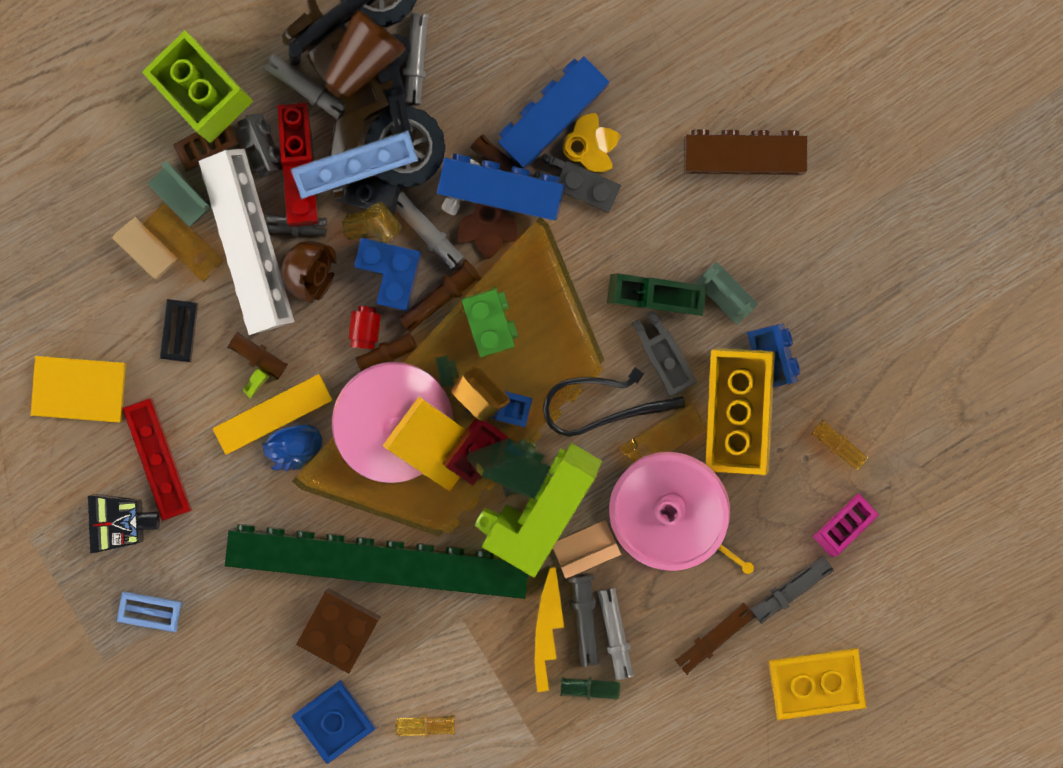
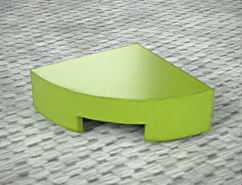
(256, 381)

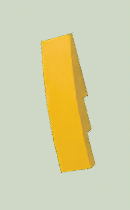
(548, 618)

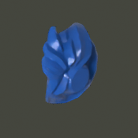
(293, 447)

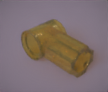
(374, 222)

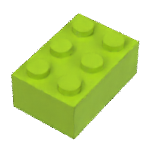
(197, 86)

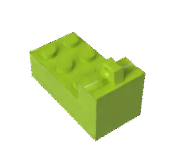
(529, 536)

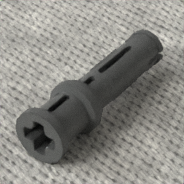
(583, 604)

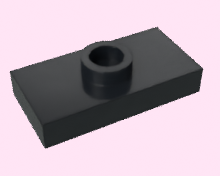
(368, 192)

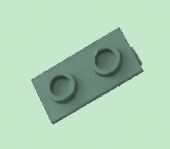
(727, 293)

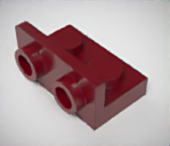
(476, 437)

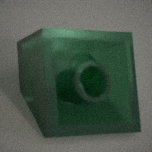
(512, 465)

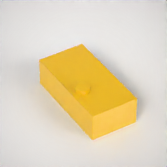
(740, 411)

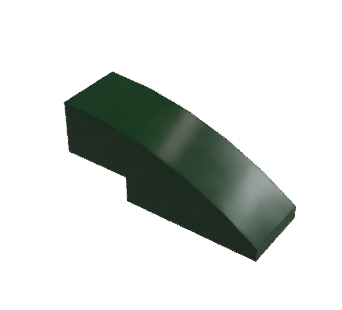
(656, 294)

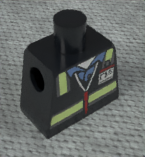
(117, 522)

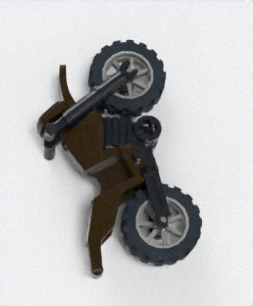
(321, 37)

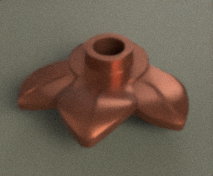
(487, 232)

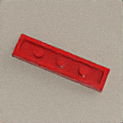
(157, 459)

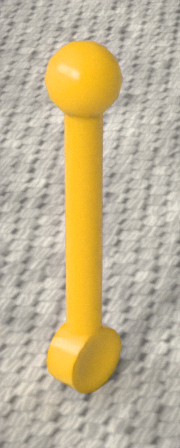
(747, 567)

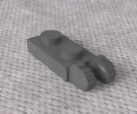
(583, 184)
(665, 357)

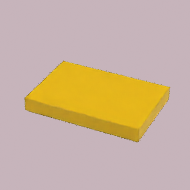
(78, 389)
(425, 441)
(817, 683)

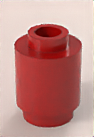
(364, 327)

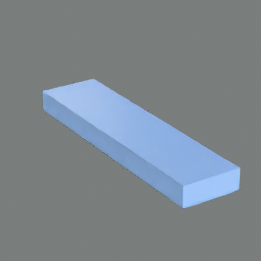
(354, 164)

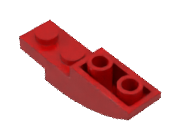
(296, 150)

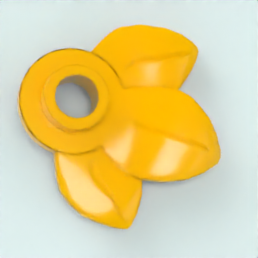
(595, 141)

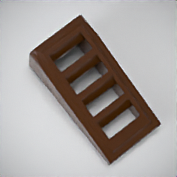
(231, 144)

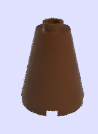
(361, 55)

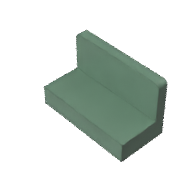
(179, 194)

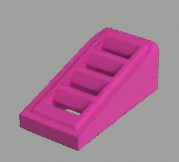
(828, 543)

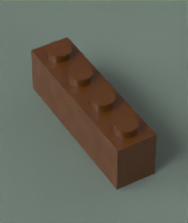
(745, 153)

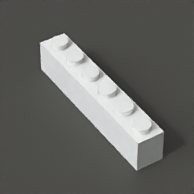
(246, 241)

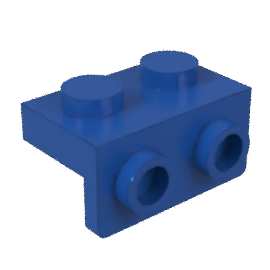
(777, 339)

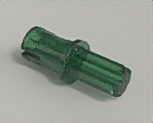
(590, 688)

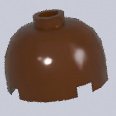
(307, 270)

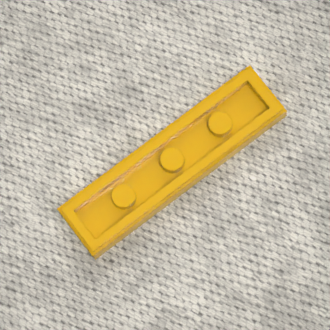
(272, 414)

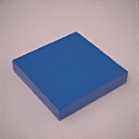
(334, 722)

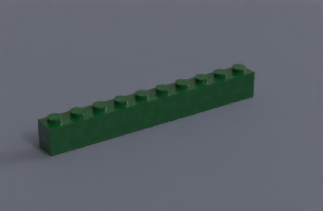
(373, 562)

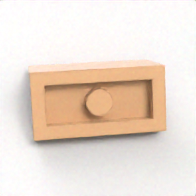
(586, 549)

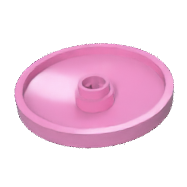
(372, 409)
(669, 511)

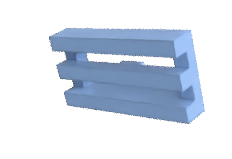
(174, 616)

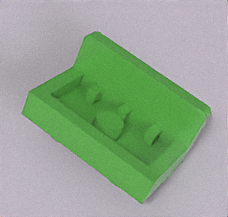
(489, 321)

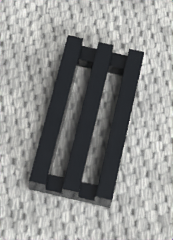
(187, 357)

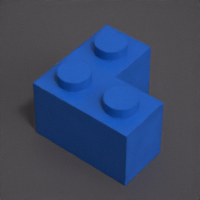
(398, 269)

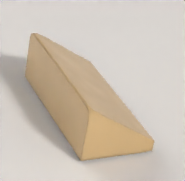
(145, 248)

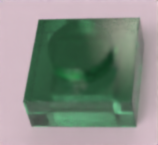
(447, 370)

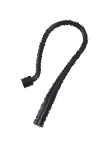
(644, 409)

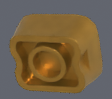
(479, 393)

